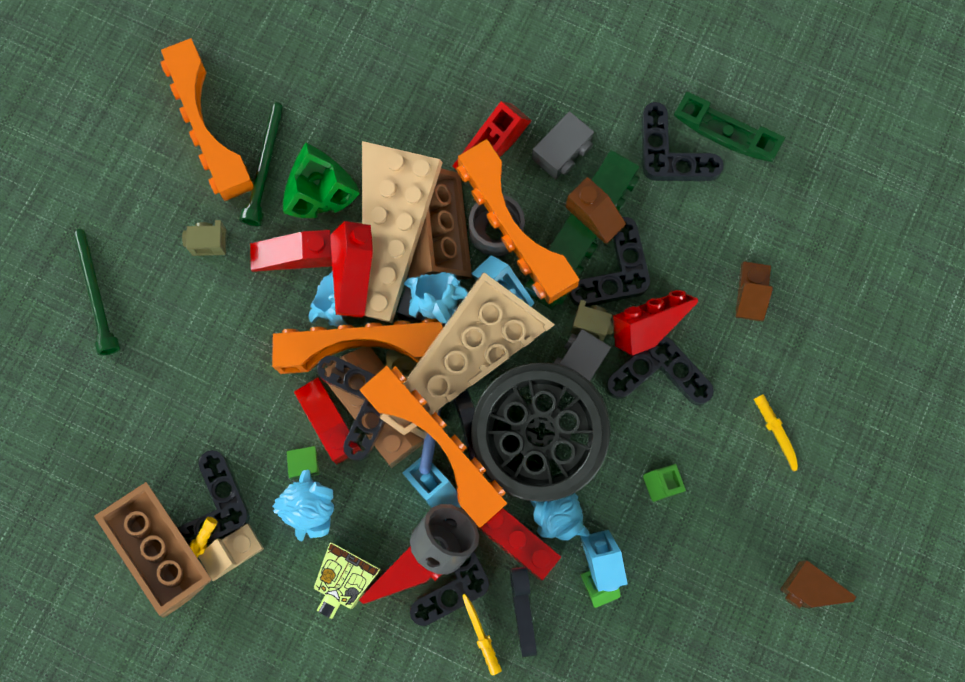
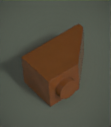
(595, 210)
(813, 588)

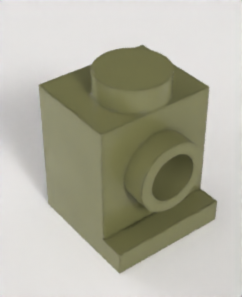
(205, 239)
(593, 320)

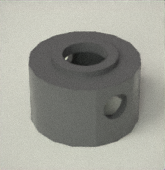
(478, 222)
(458, 540)

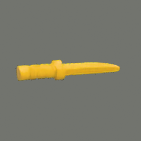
(775, 425)
(199, 544)
(483, 642)

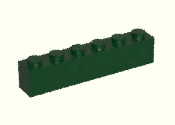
(575, 239)

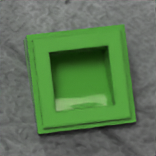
(301, 460)
(664, 482)
(598, 597)

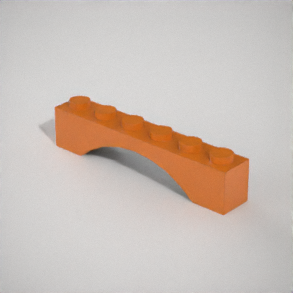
(188, 73)
(549, 270)
(303, 350)
(474, 492)

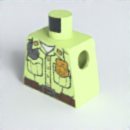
(343, 579)

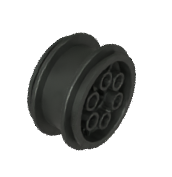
(490, 443)

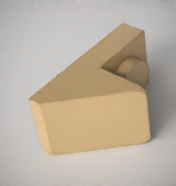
(230, 552)

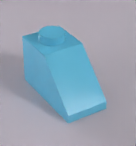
(503, 275)
(433, 486)
(604, 561)

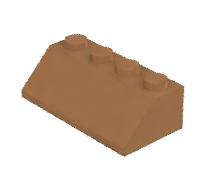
(444, 232)
(390, 443)
(153, 550)

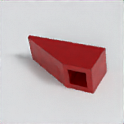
(649, 323)

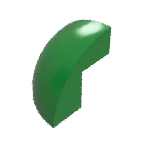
(317, 185)

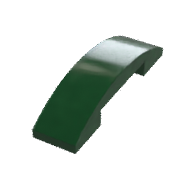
(727, 131)

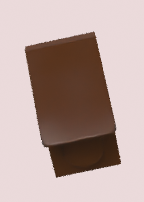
(753, 291)

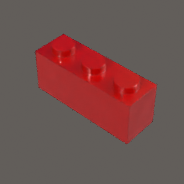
(520, 543)

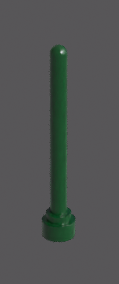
(252, 213)
(106, 342)

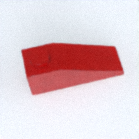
(500, 129)
(292, 251)
(351, 267)
(325, 419)
(400, 576)

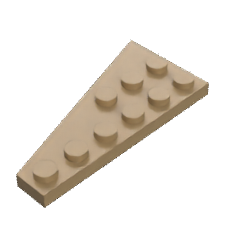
(395, 204)
(474, 342)

